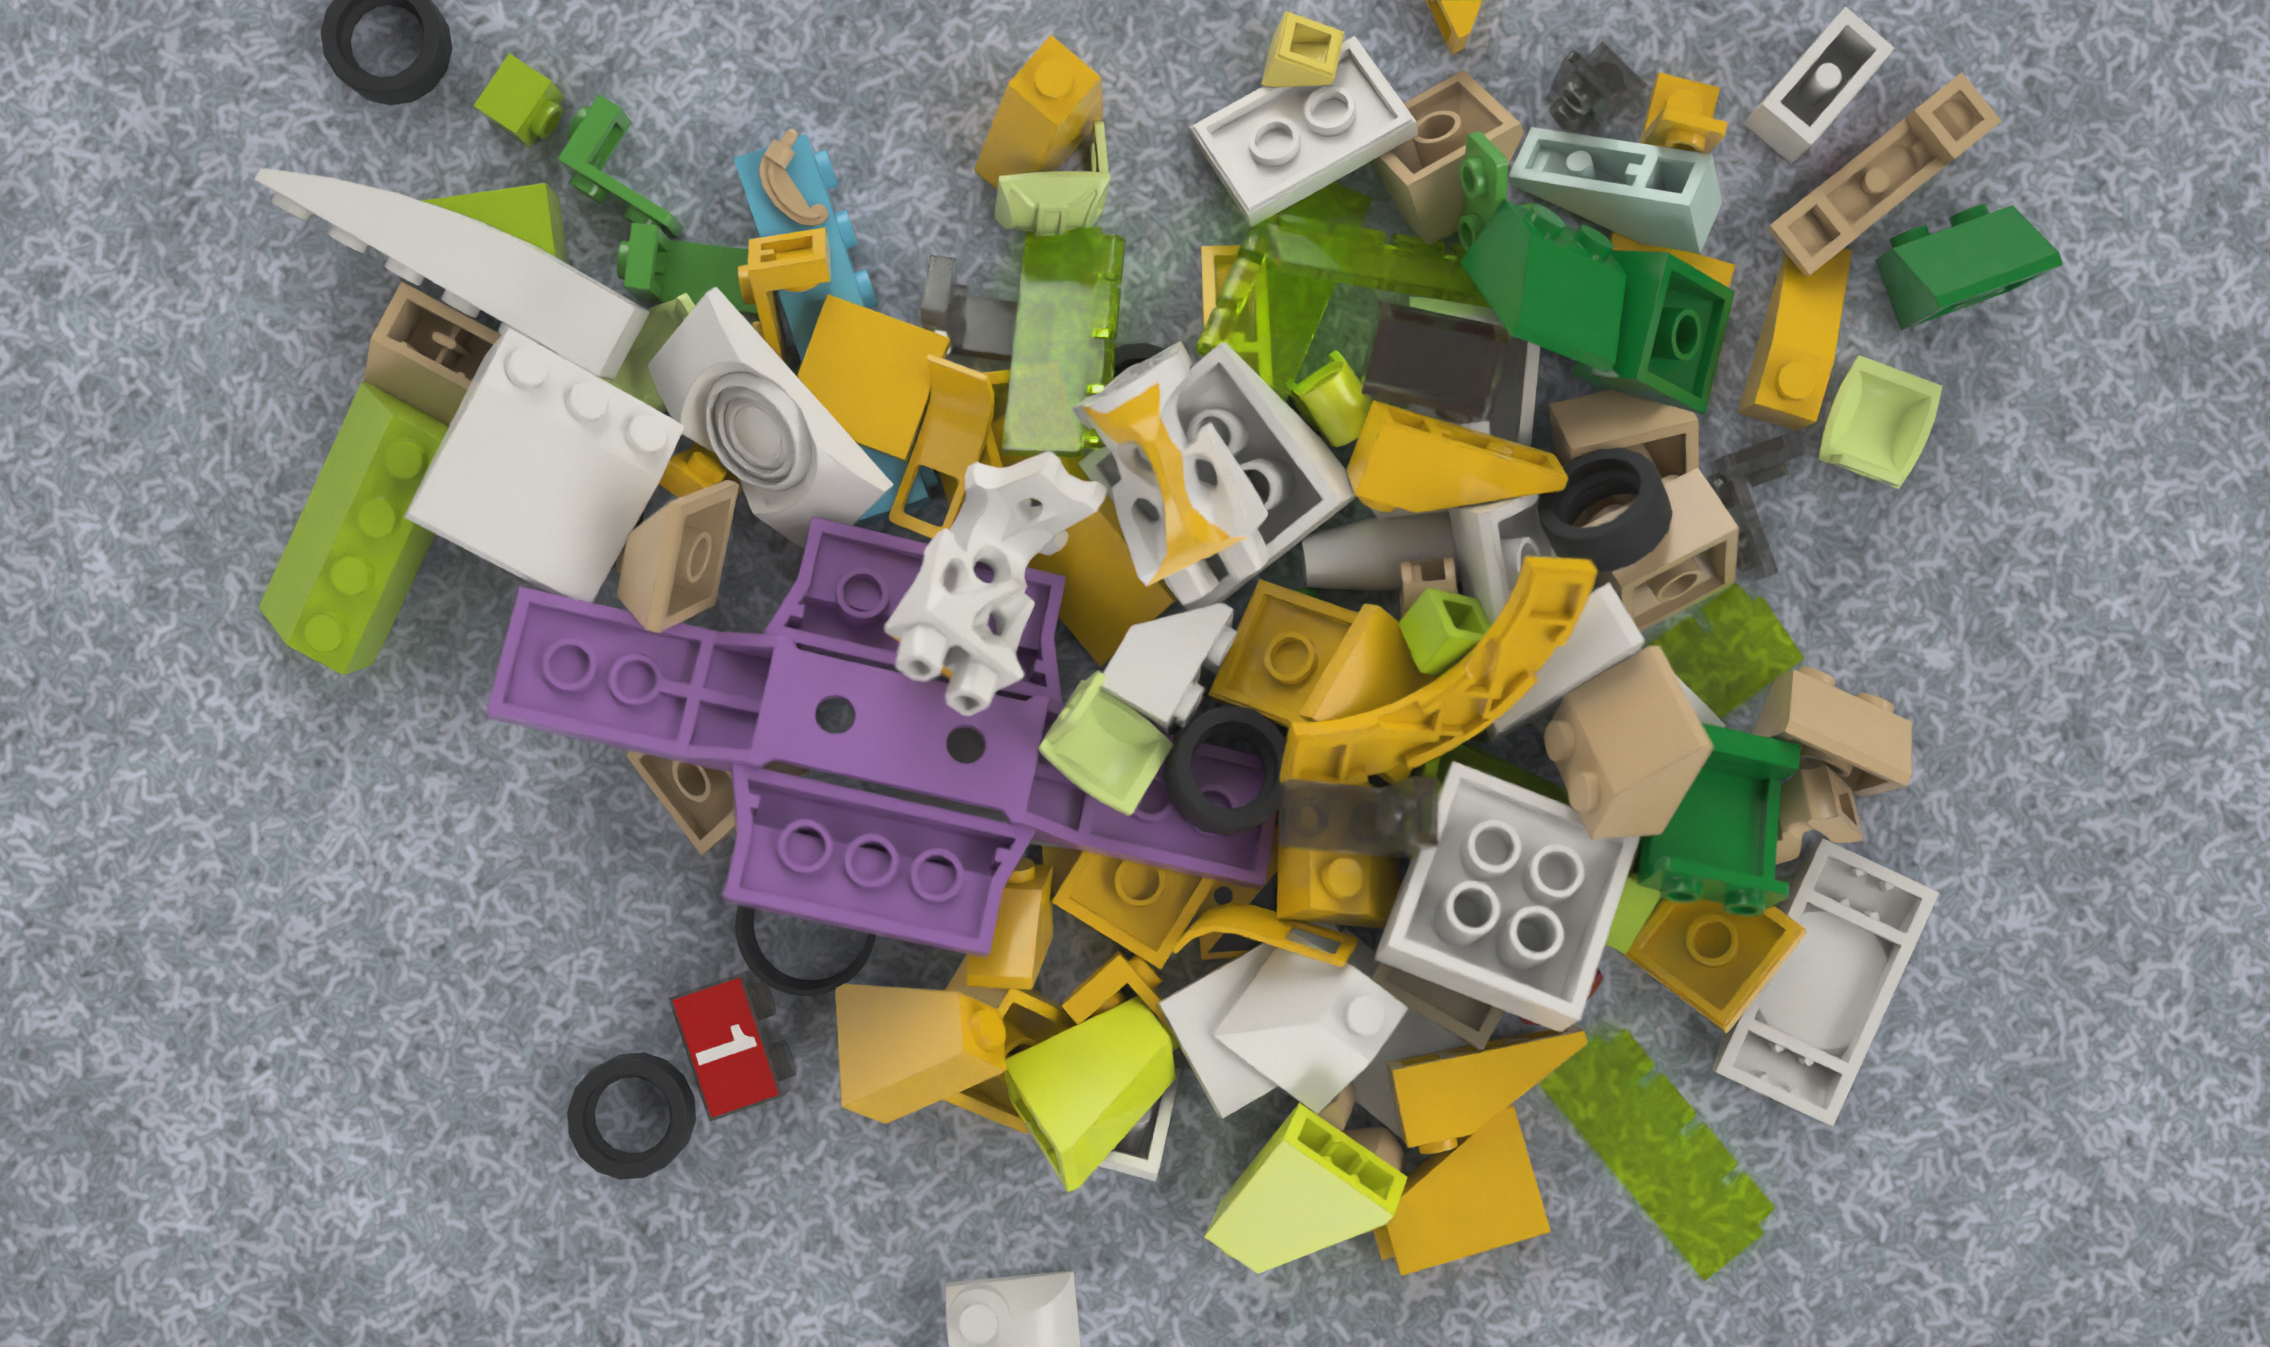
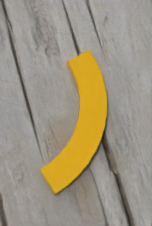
(1463, 699)

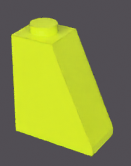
(1091, 1086)
(1304, 1195)

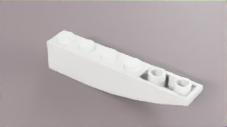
(474, 265)

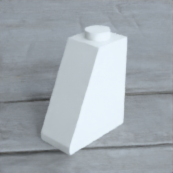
(1598, 642)

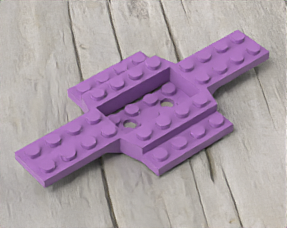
(831, 847)

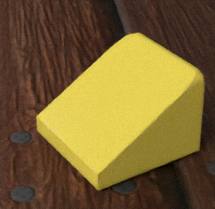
(1302, 53)

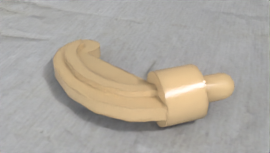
(781, 187)

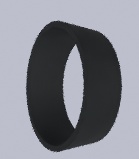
(780, 981)

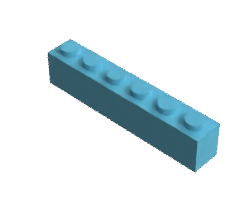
(813, 177)

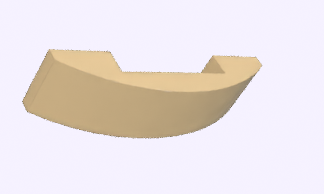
(1883, 174)

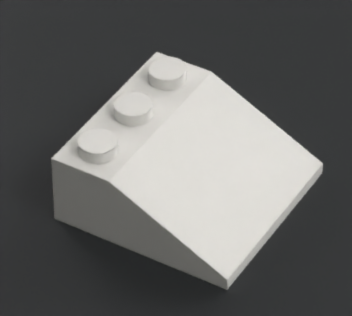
(1274, 447)
(544, 468)
(1508, 900)

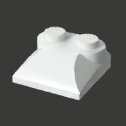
(1013, 1311)

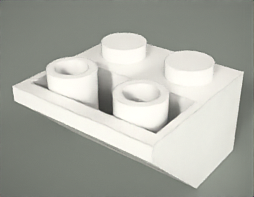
(1166, 661)

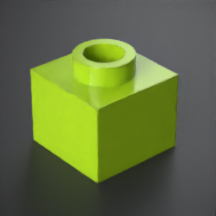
(521, 102)
(1442, 629)

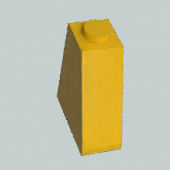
(1042, 114)
(912, 1047)
(1466, 1200)

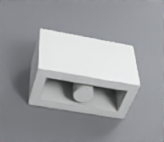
(1819, 85)

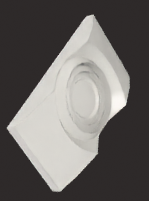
(762, 423)
(1829, 996)

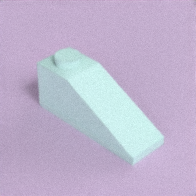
(1626, 186)

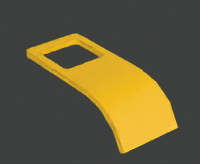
(950, 436)
(1264, 926)

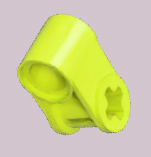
(1333, 401)

